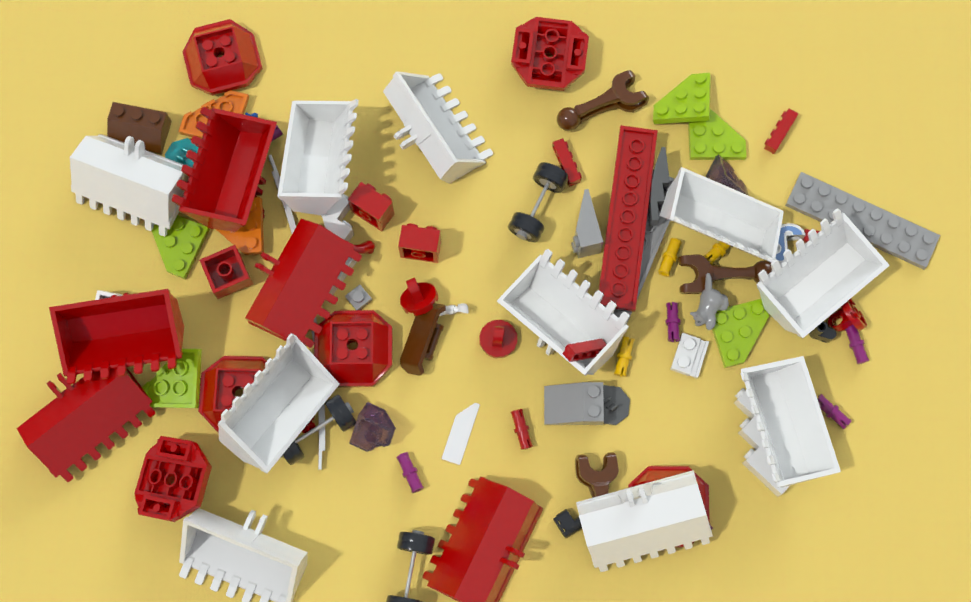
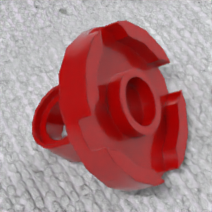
(418, 297)
(849, 316)
(498, 338)

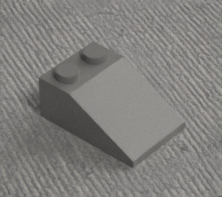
(587, 236)
(574, 404)

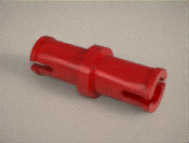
(521, 429)

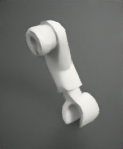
(452, 309)

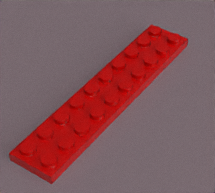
(627, 217)

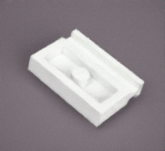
(689, 355)

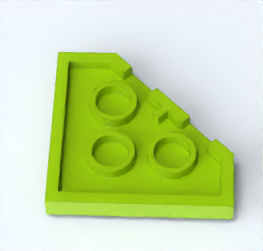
(685, 102)
(714, 138)
(180, 245)
(738, 330)
(179, 385)

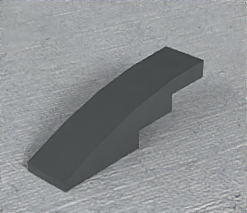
(659, 181)

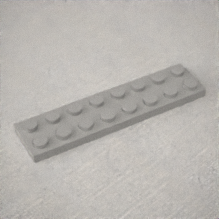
(878, 226)

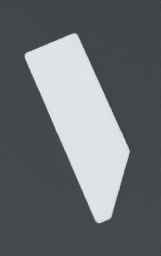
(460, 434)

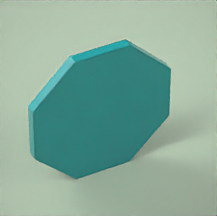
(178, 151)

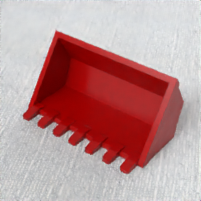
(225, 169)
(301, 282)
(118, 334)
(83, 419)
(484, 543)

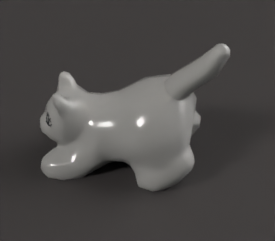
(710, 302)

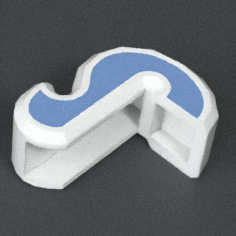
(788, 232)

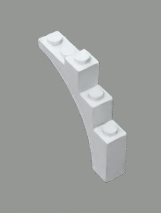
(332, 222)
(756, 459)

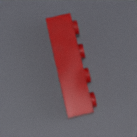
(782, 128)
(566, 162)
(583, 350)

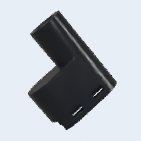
(823, 333)
(567, 523)

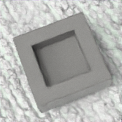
(358, 298)

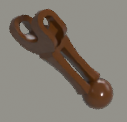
(615, 98)
(702, 266)
(595, 480)

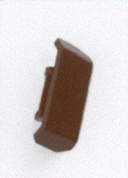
(422, 340)

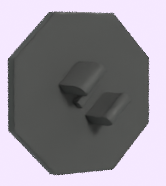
(615, 405)

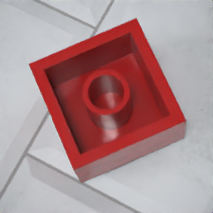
(371, 205)
(420, 243)
(226, 272)

